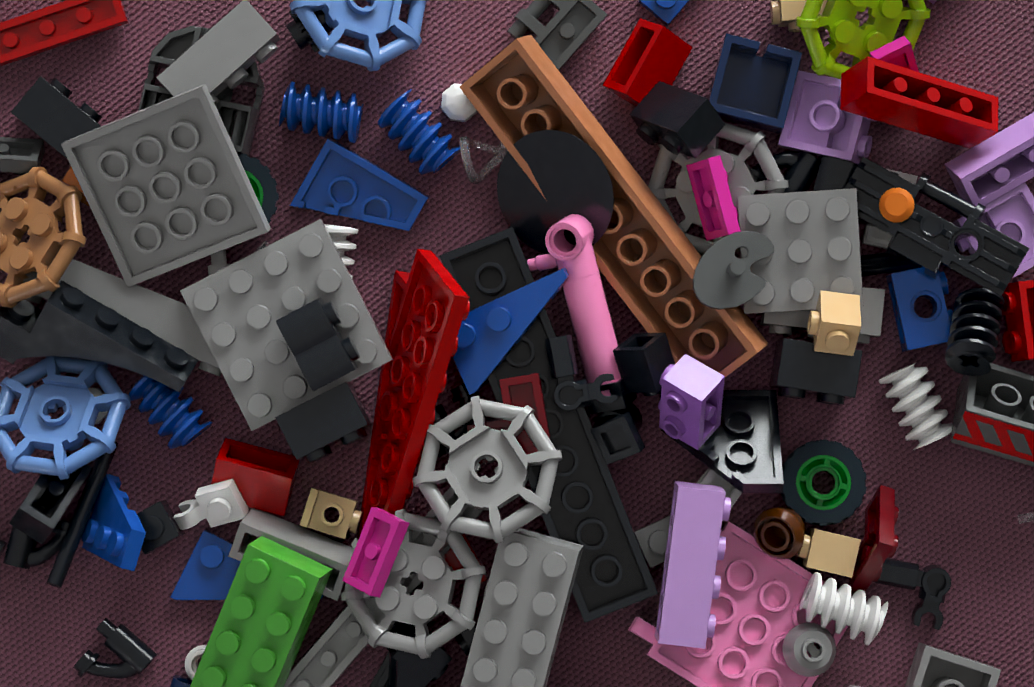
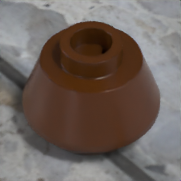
(779, 532)

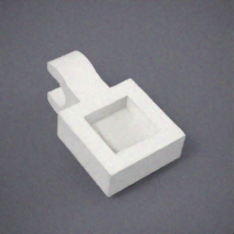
(216, 502)

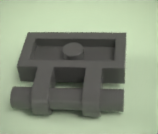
(564, 32)

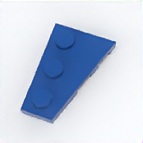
(358, 189)
(114, 529)

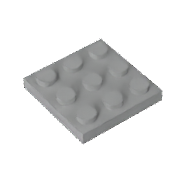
(813, 247)

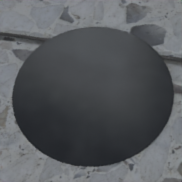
(570, 180)

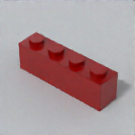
(919, 102)

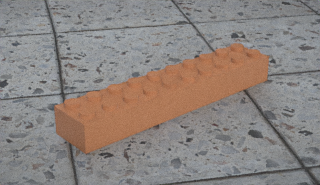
(643, 247)

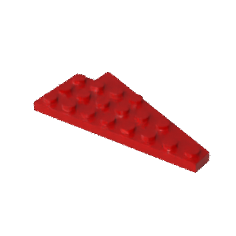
(421, 338)

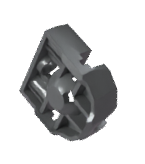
(169, 50)

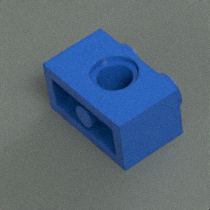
(913, 330)

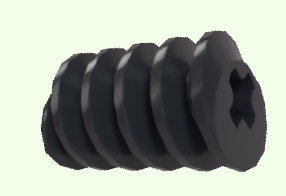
(974, 331)

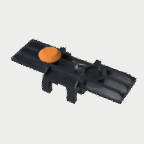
(928, 239)

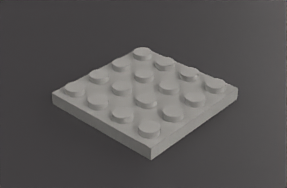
(166, 185)
(240, 312)

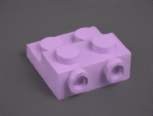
(819, 125)
(1012, 216)

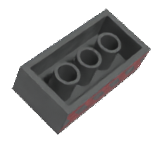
(996, 414)

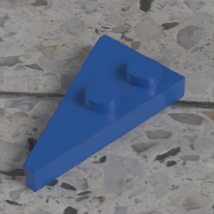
(498, 325)
(208, 570)

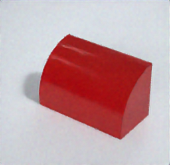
(647, 58)
(260, 474)

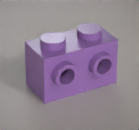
(690, 401)

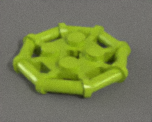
(848, 36)

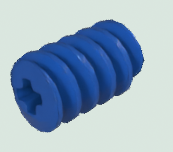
(321, 112)
(417, 134)
(169, 410)

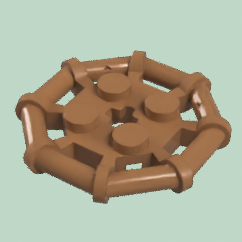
(48, 248)

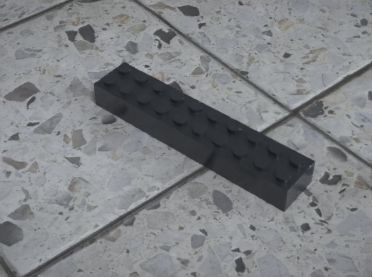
(583, 494)

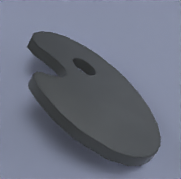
(724, 279)

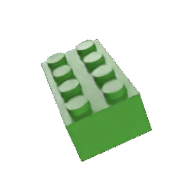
(263, 618)

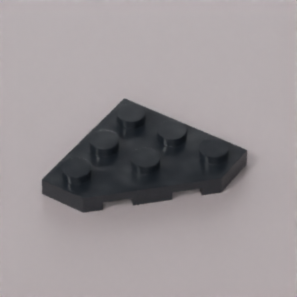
(746, 443)

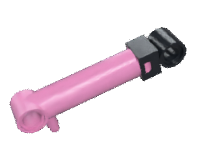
(588, 312)

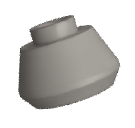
(802, 639)

